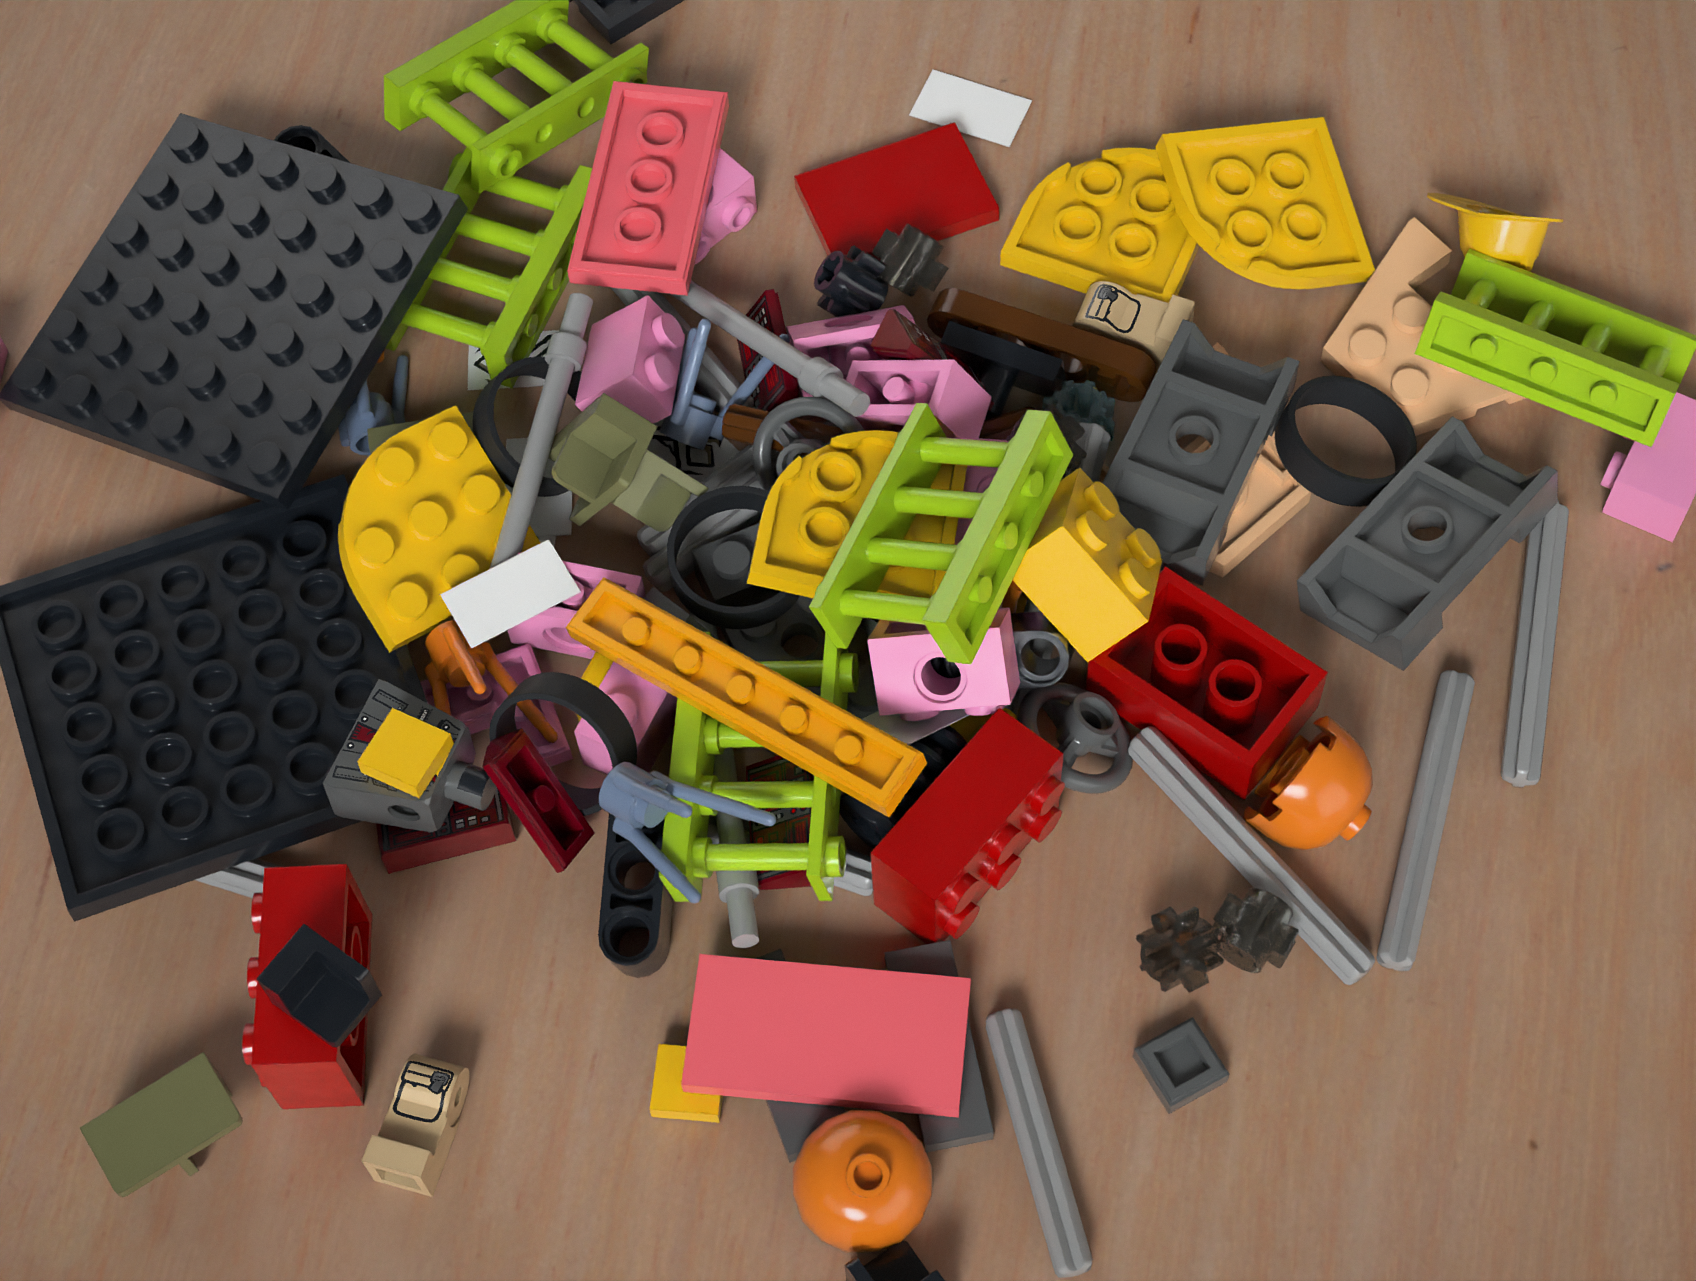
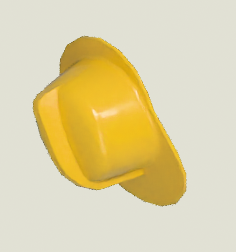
(1497, 231)

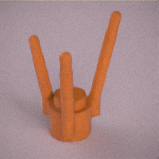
(464, 666)

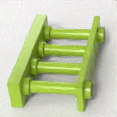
(489, 47)
(527, 297)
(1558, 347)
(975, 568)
(693, 754)

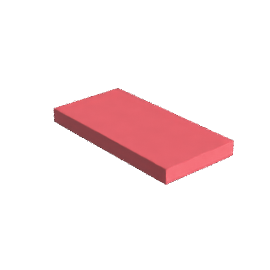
(649, 188)
(827, 1035)

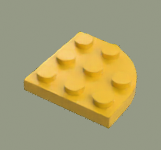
(1268, 202)
(1104, 224)
(816, 506)
(421, 524)

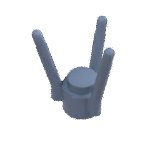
(372, 411)
(692, 413)
(646, 798)

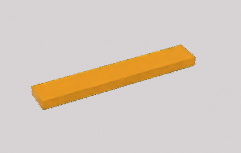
(748, 697)

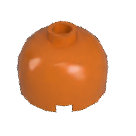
(1315, 790)
(862, 1181)

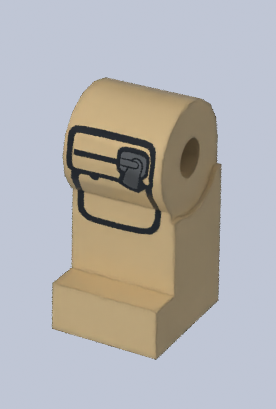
(1132, 318)
(418, 1125)

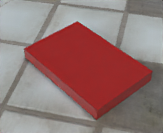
(912, 181)

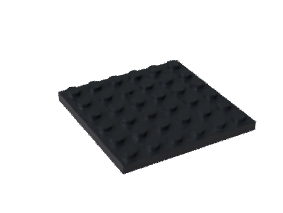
(234, 308)
(191, 695)

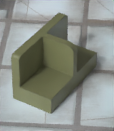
(599, 454)
(658, 493)
(162, 1126)

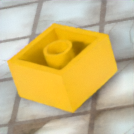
(1090, 567)

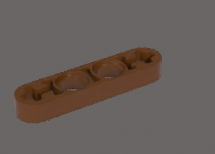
(1113, 366)

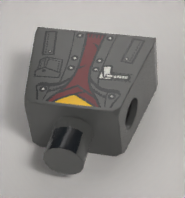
(370, 800)

